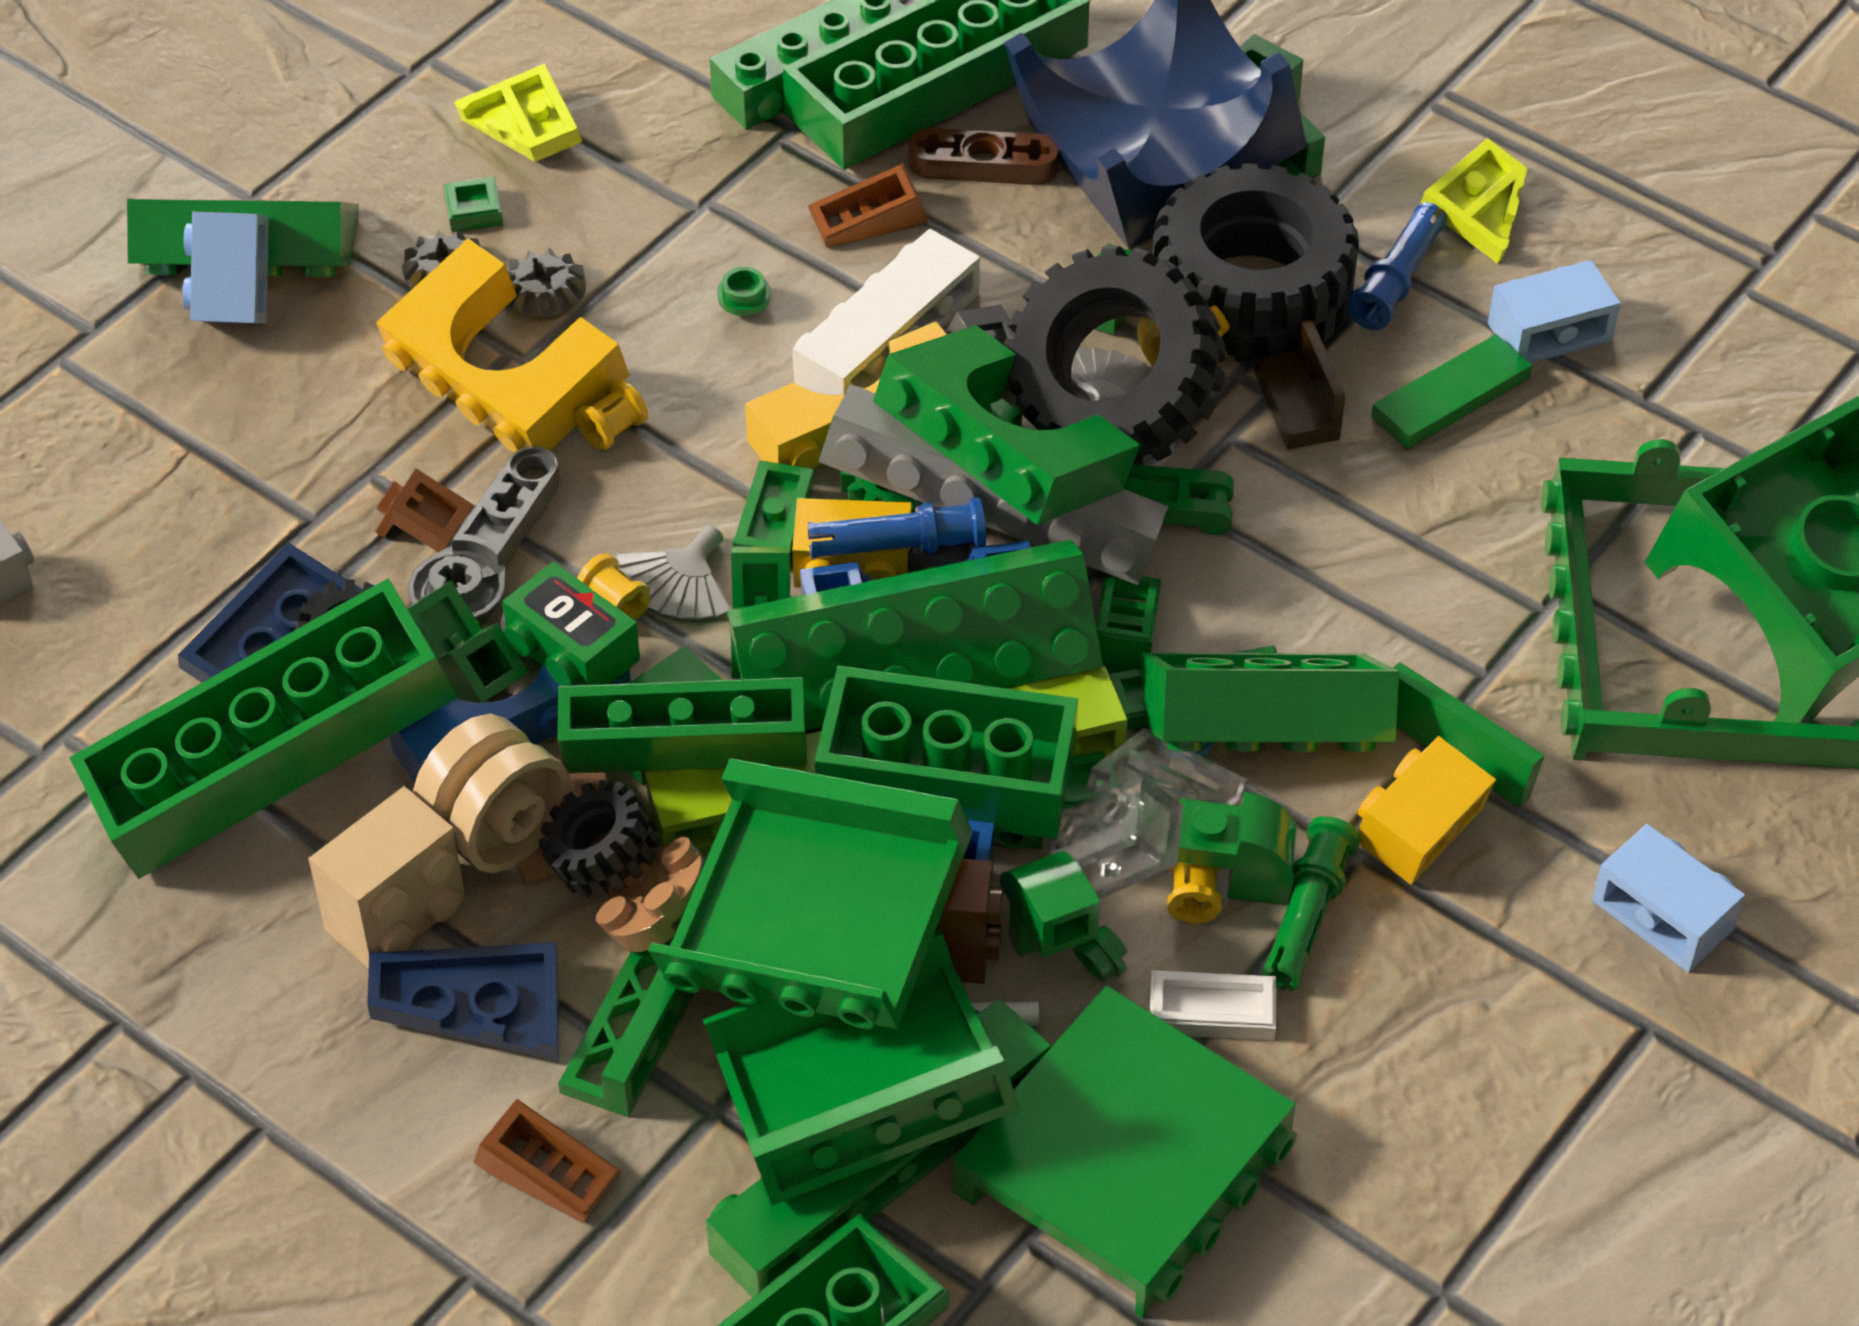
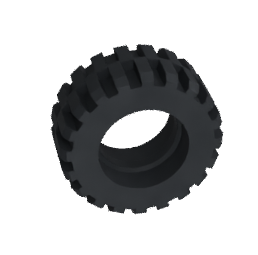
(1267, 217)
(1093, 293)

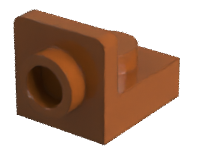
(423, 510)

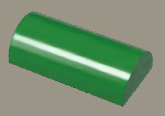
(848, 1281)

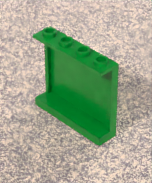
(818, 895)
(846, 1098)
(1130, 1146)

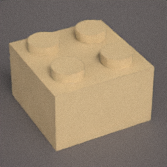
(388, 877)

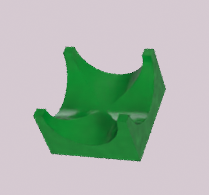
(1788, 546)

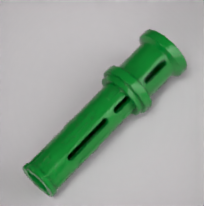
(1316, 881)

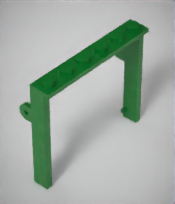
(1684, 720)

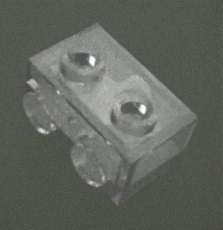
(1122, 835)

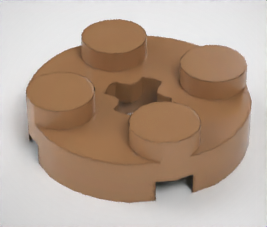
(654, 901)

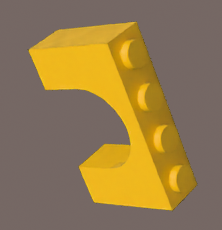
(520, 404)

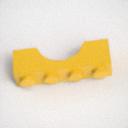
(794, 422)

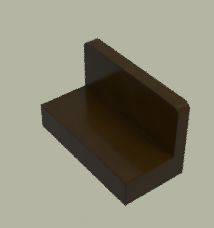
(1303, 391)

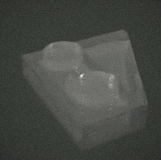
(1176, 772)

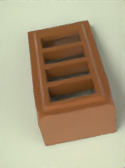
(898, 211)
(539, 1133)

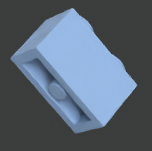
(227, 267)
(1555, 311)
(1668, 897)

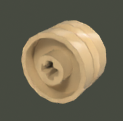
(492, 790)

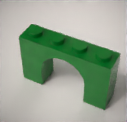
(1041, 473)

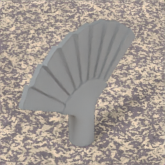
(1106, 374)
(680, 578)

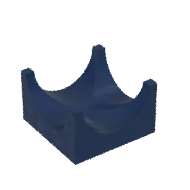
(1158, 111)

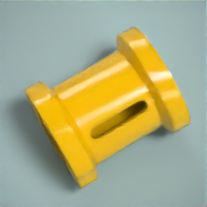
(611, 415)
(607, 579)
(1194, 885)

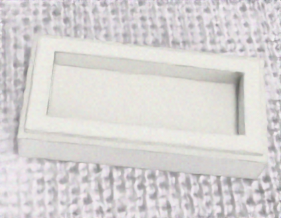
(1215, 1004)

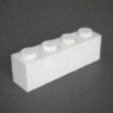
(917, 288)

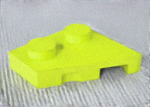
(523, 114)
(1481, 197)

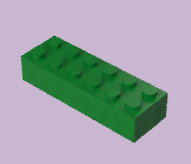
(919, 69)
(965, 622)
(262, 728)

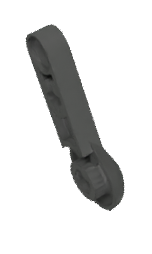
(491, 534)

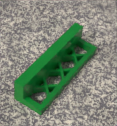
(641, 1045)

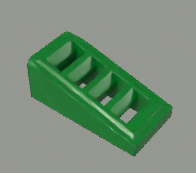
(1125, 625)

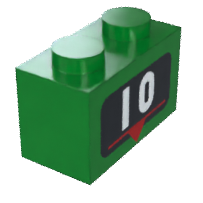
(570, 629)

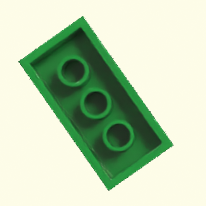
(981, 744)

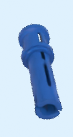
(1390, 278)
(926, 528)

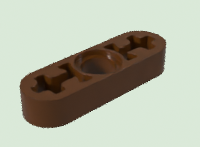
(998, 170)

